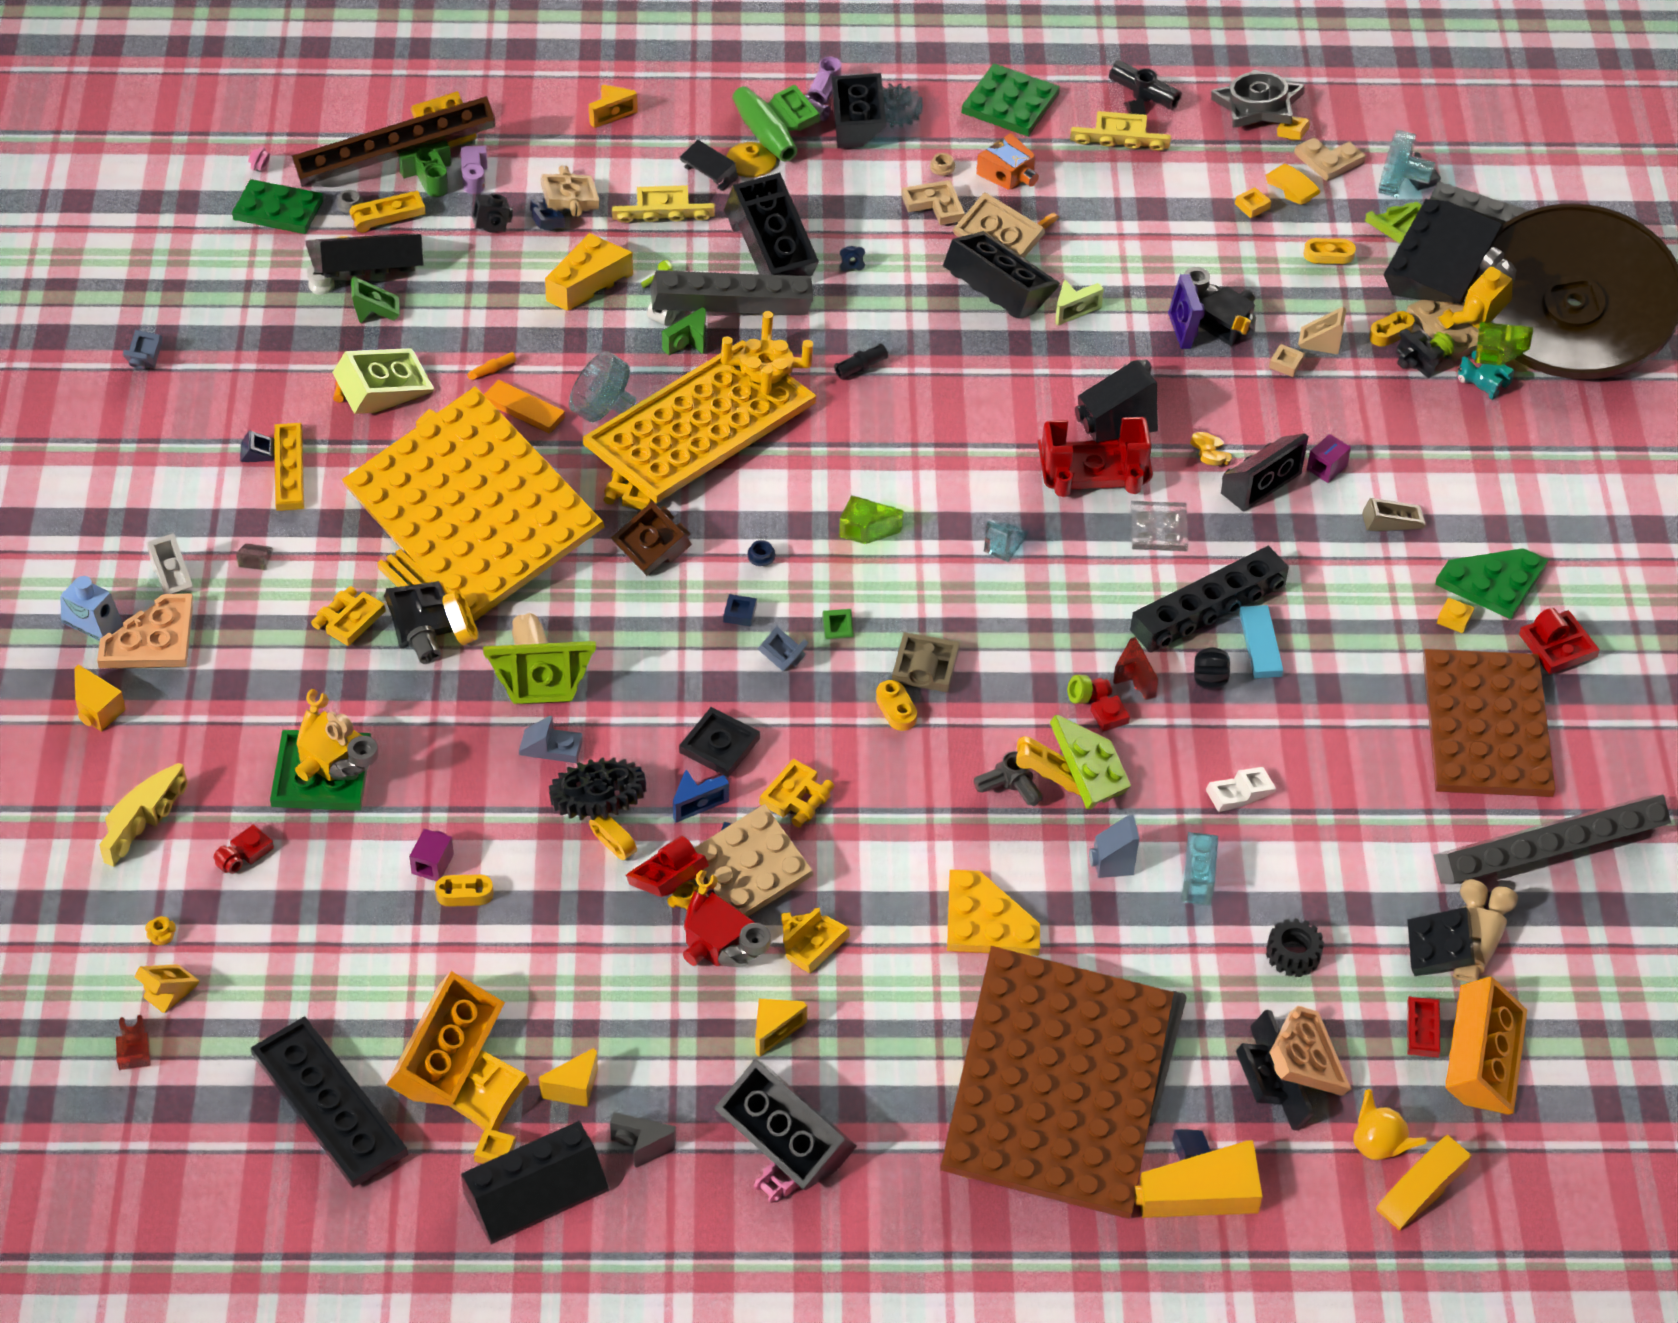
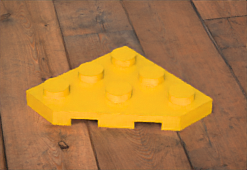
(987, 917)

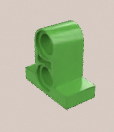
(429, 165)

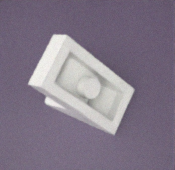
(169, 564)

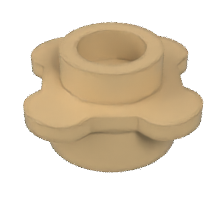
(338, 727)

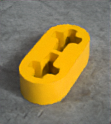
(1387, 330)
(460, 617)
(613, 836)
(464, 890)

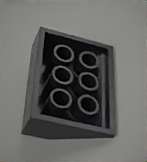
(1441, 253)

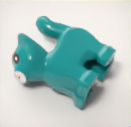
(1486, 377)

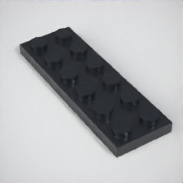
(329, 1101)

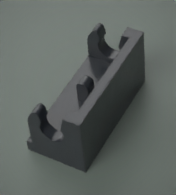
(710, 164)

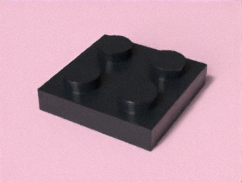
(719, 742)
(1441, 941)

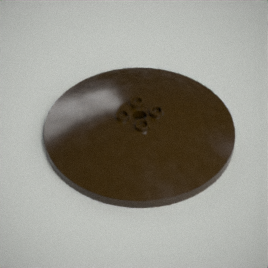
(1606, 264)

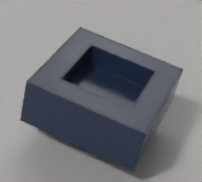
(740, 610)

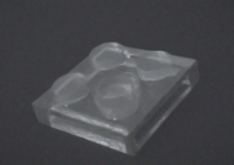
(1159, 526)

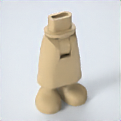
(1486, 924)

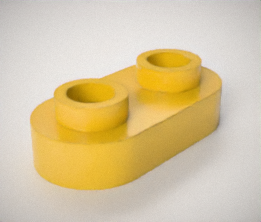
(1329, 251)
(892, 700)

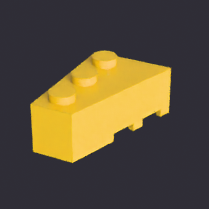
(586, 270)

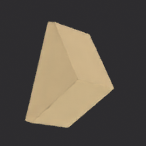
(1324, 333)

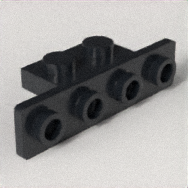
(1263, 1079)

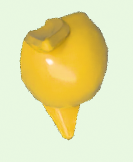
(1382, 1131)

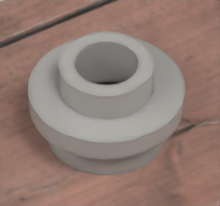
(348, 199)

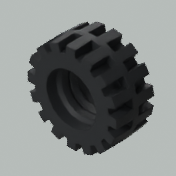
(1298, 933)

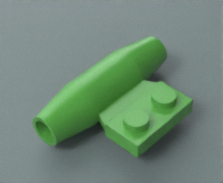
(774, 120)

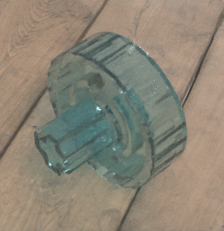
(1402, 165)
(601, 388)

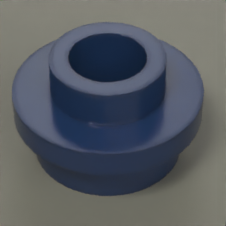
(761, 553)

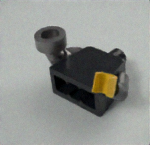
(1225, 311)

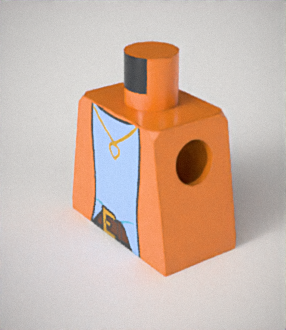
(1007, 163)

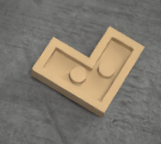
(1326, 162)
(936, 195)

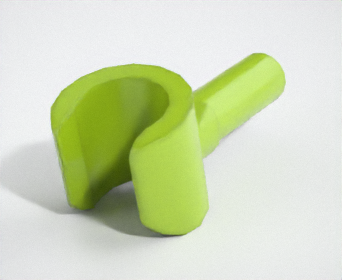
(663, 265)

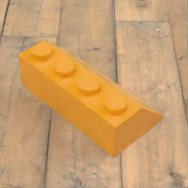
(446, 1042)
(1486, 1047)

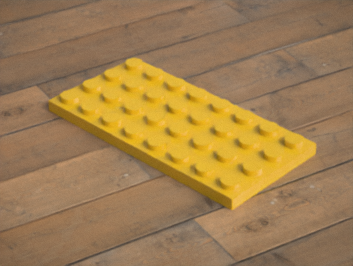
(694, 425)

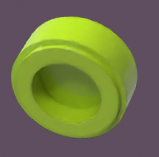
(1079, 689)

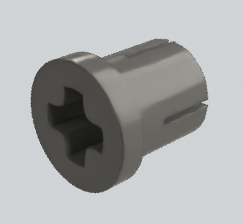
(424, 644)

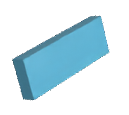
(1261, 641)

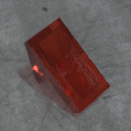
(1135, 666)

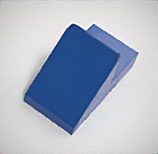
(694, 798)

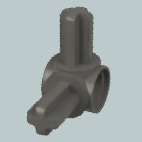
(1011, 777)

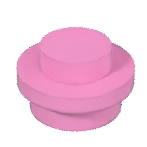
(259, 159)

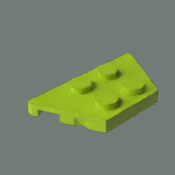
(1395, 221)
(540, 670)
(1091, 762)

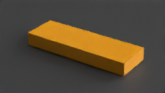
(525, 406)

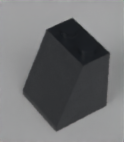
(1121, 395)

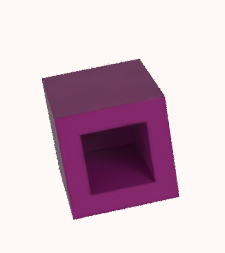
(1328, 458)
(431, 854)

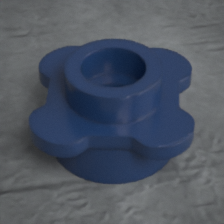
(849, 252)

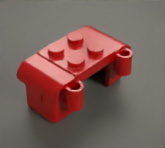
(1096, 464)

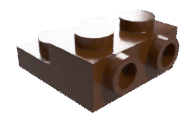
(652, 538)

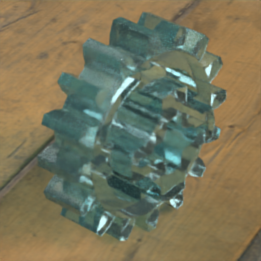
(901, 105)

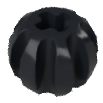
(1212, 668)

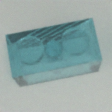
(1199, 868)

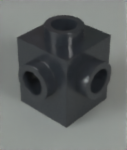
(491, 212)

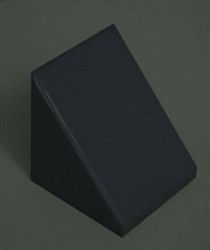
(1135, 107)

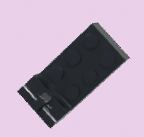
(771, 227)

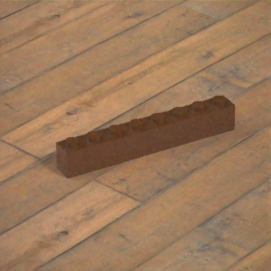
(389, 141)

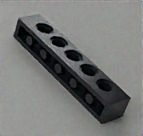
(1209, 599)

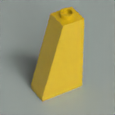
(1203, 1185)

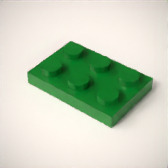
(277, 206)

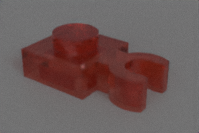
(133, 1046)

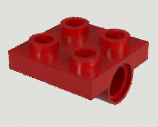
(1558, 640)
(668, 868)

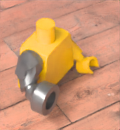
(1487, 295)
(326, 756)

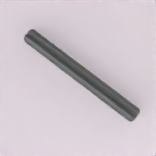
(1175, 1017)

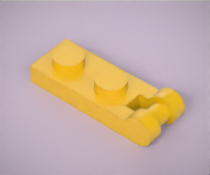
(387, 210)
(1046, 762)

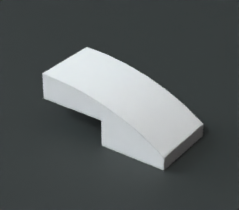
(1244, 789)

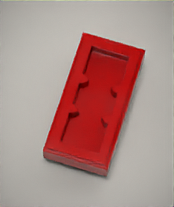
(1423, 1027)

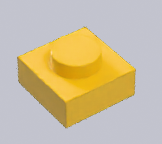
(1295, 130)
(1253, 202)
(1455, 615)
(492, 1145)

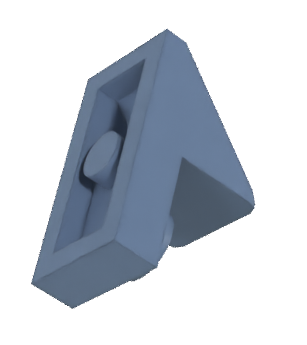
(547, 743)

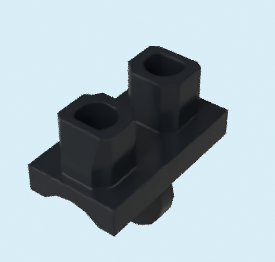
(1416, 354)

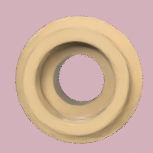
(942, 164)

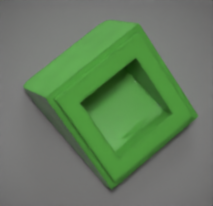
(837, 623)

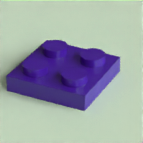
(1185, 311)

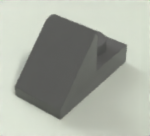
(650, 1137)

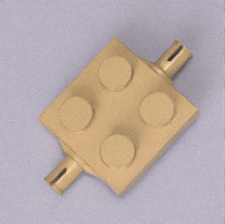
(569, 191)

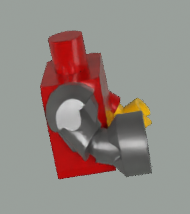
(720, 930)

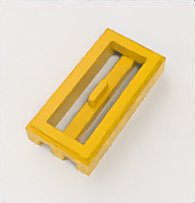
(416, 576)

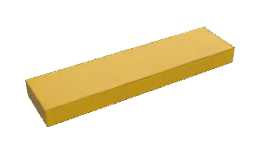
(289, 466)

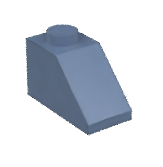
(1116, 849)

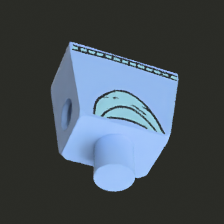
(89, 609)

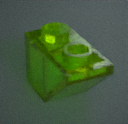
(1501, 342)
(869, 521)

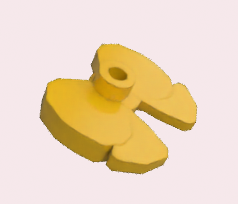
(1207, 445)

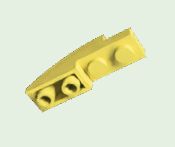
(142, 805)

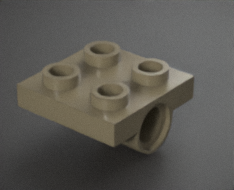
(925, 662)

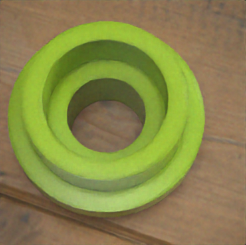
(1445, 342)

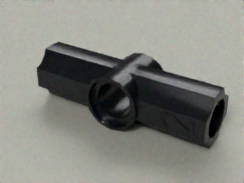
(1145, 84)

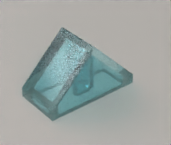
(1003, 539)

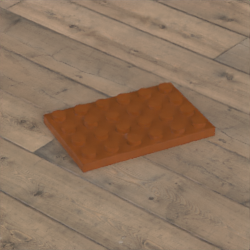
(1488, 723)

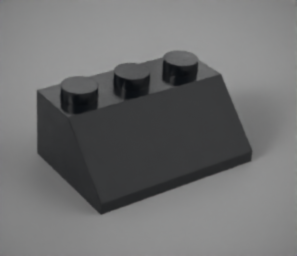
(858, 108)
(1265, 471)

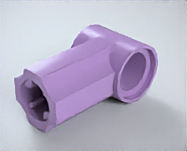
(822, 85)

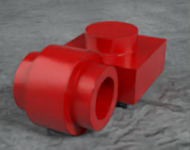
(1107, 711)
(248, 845)

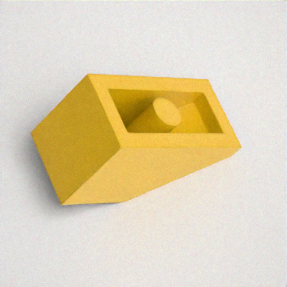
(96, 699)

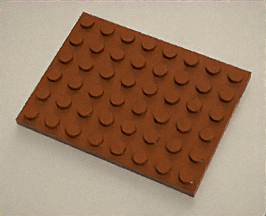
(1058, 1082)

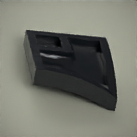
(416, 607)

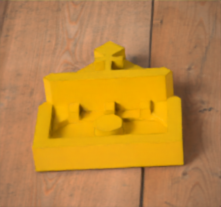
(811, 938)

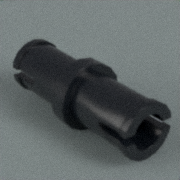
(861, 361)

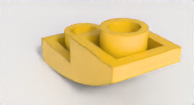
(1294, 184)

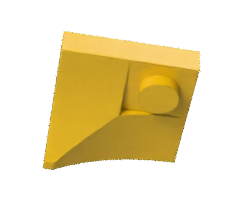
(489, 1091)

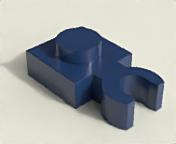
(546, 217)

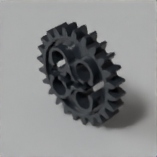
(597, 788)

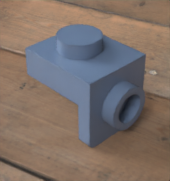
(143, 350)
(782, 649)

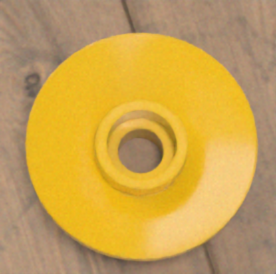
(752, 159)

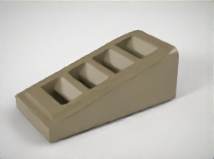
(1382, 515)

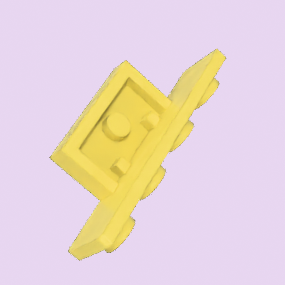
(1120, 130)
(662, 203)

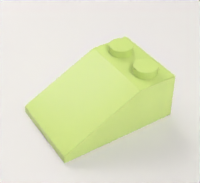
(380, 379)

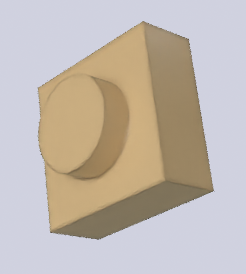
(1286, 360)

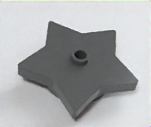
(1258, 98)

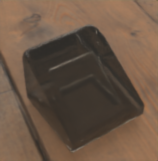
(254, 556)

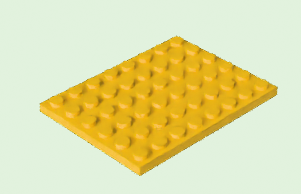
(473, 502)

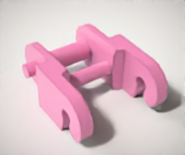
(784, 1188)

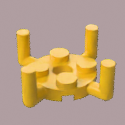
(766, 349)

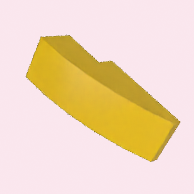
(1424, 1182)

